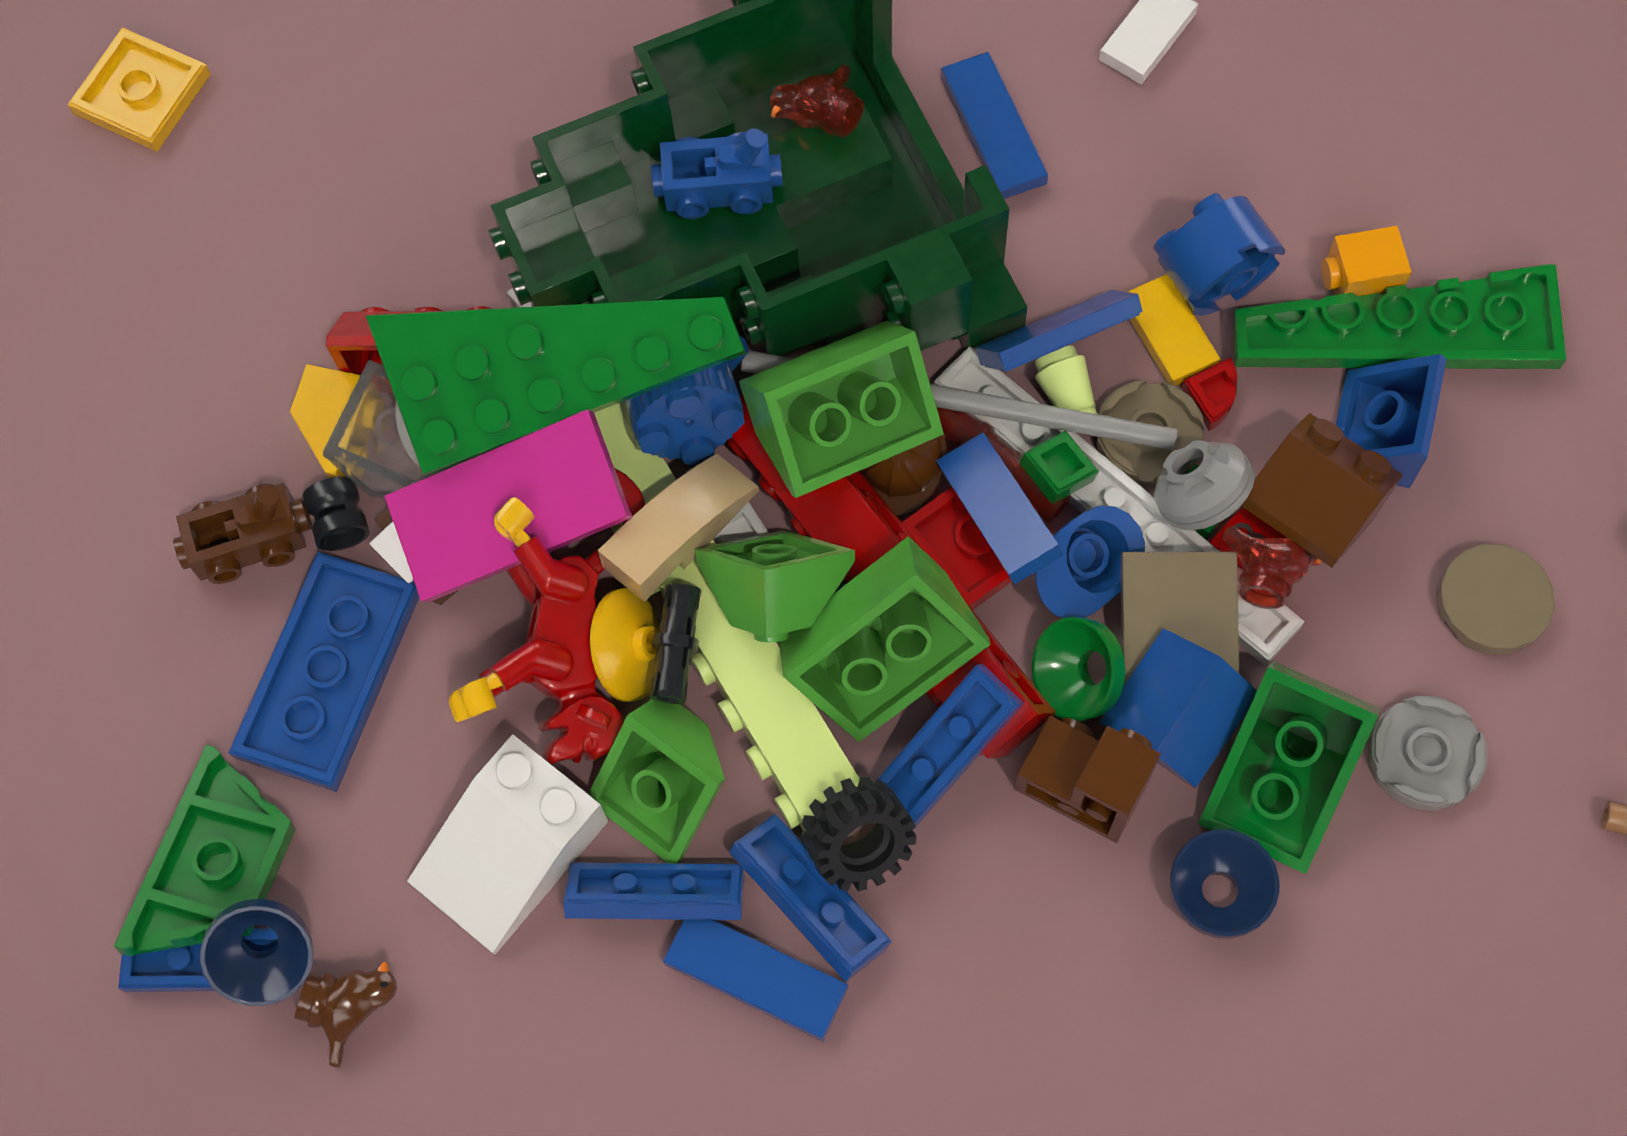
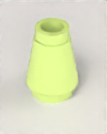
(1066, 380)

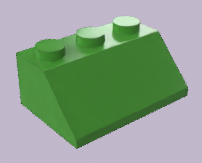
(843, 406)
(883, 641)

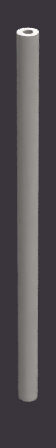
(1020, 411)

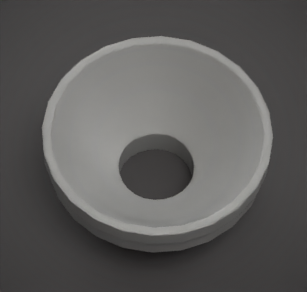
(1207, 492)

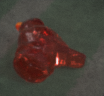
(819, 103)
(1269, 567)

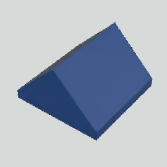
(1393, 410)
(1182, 704)

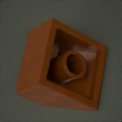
(1321, 489)

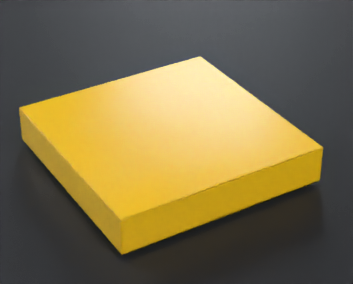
(139, 89)

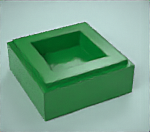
(1059, 467)

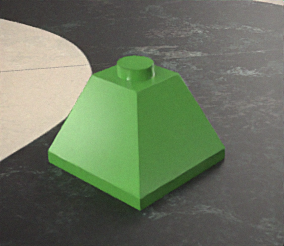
(774, 580)
(660, 778)

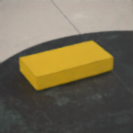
(1172, 331)

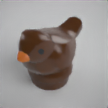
(343, 1003)

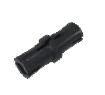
(675, 643)

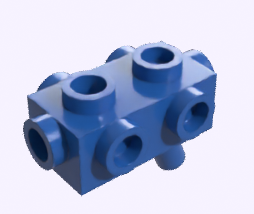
(717, 173)

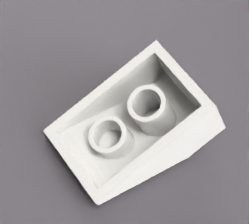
(506, 844)

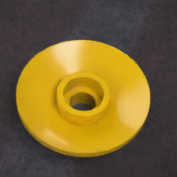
(623, 644)

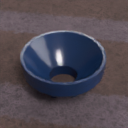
(1240, 861)
(251, 975)

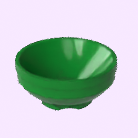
(1062, 672)

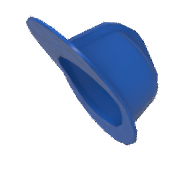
(1090, 563)

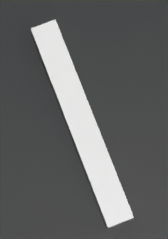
(1259, 629)

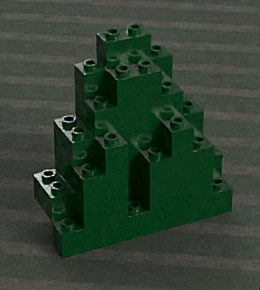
(853, 235)

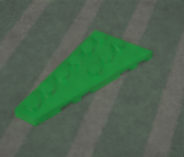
(505, 372)

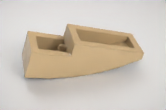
(675, 524)

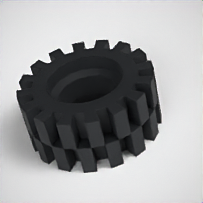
(845, 813)

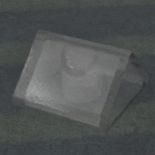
(367, 438)

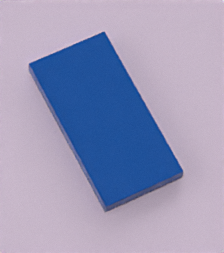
(326, 672)

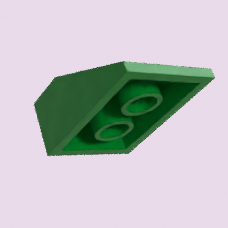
(1290, 764)

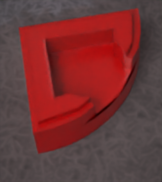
(1213, 391)

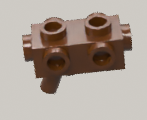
(257, 528)

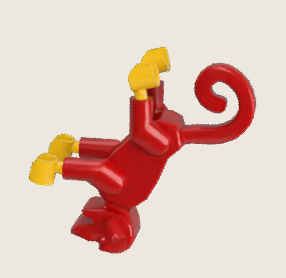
(557, 642)

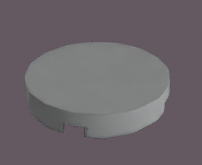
(1427, 753)

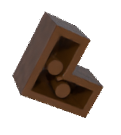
(1088, 777)

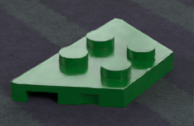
(214, 854)

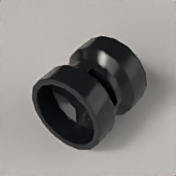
(336, 514)

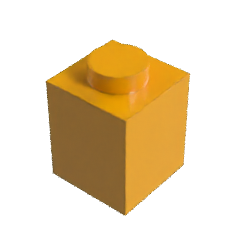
(1366, 262)

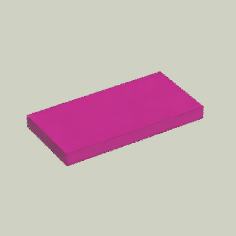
(555, 472)

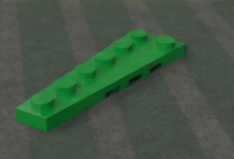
(1475, 324)

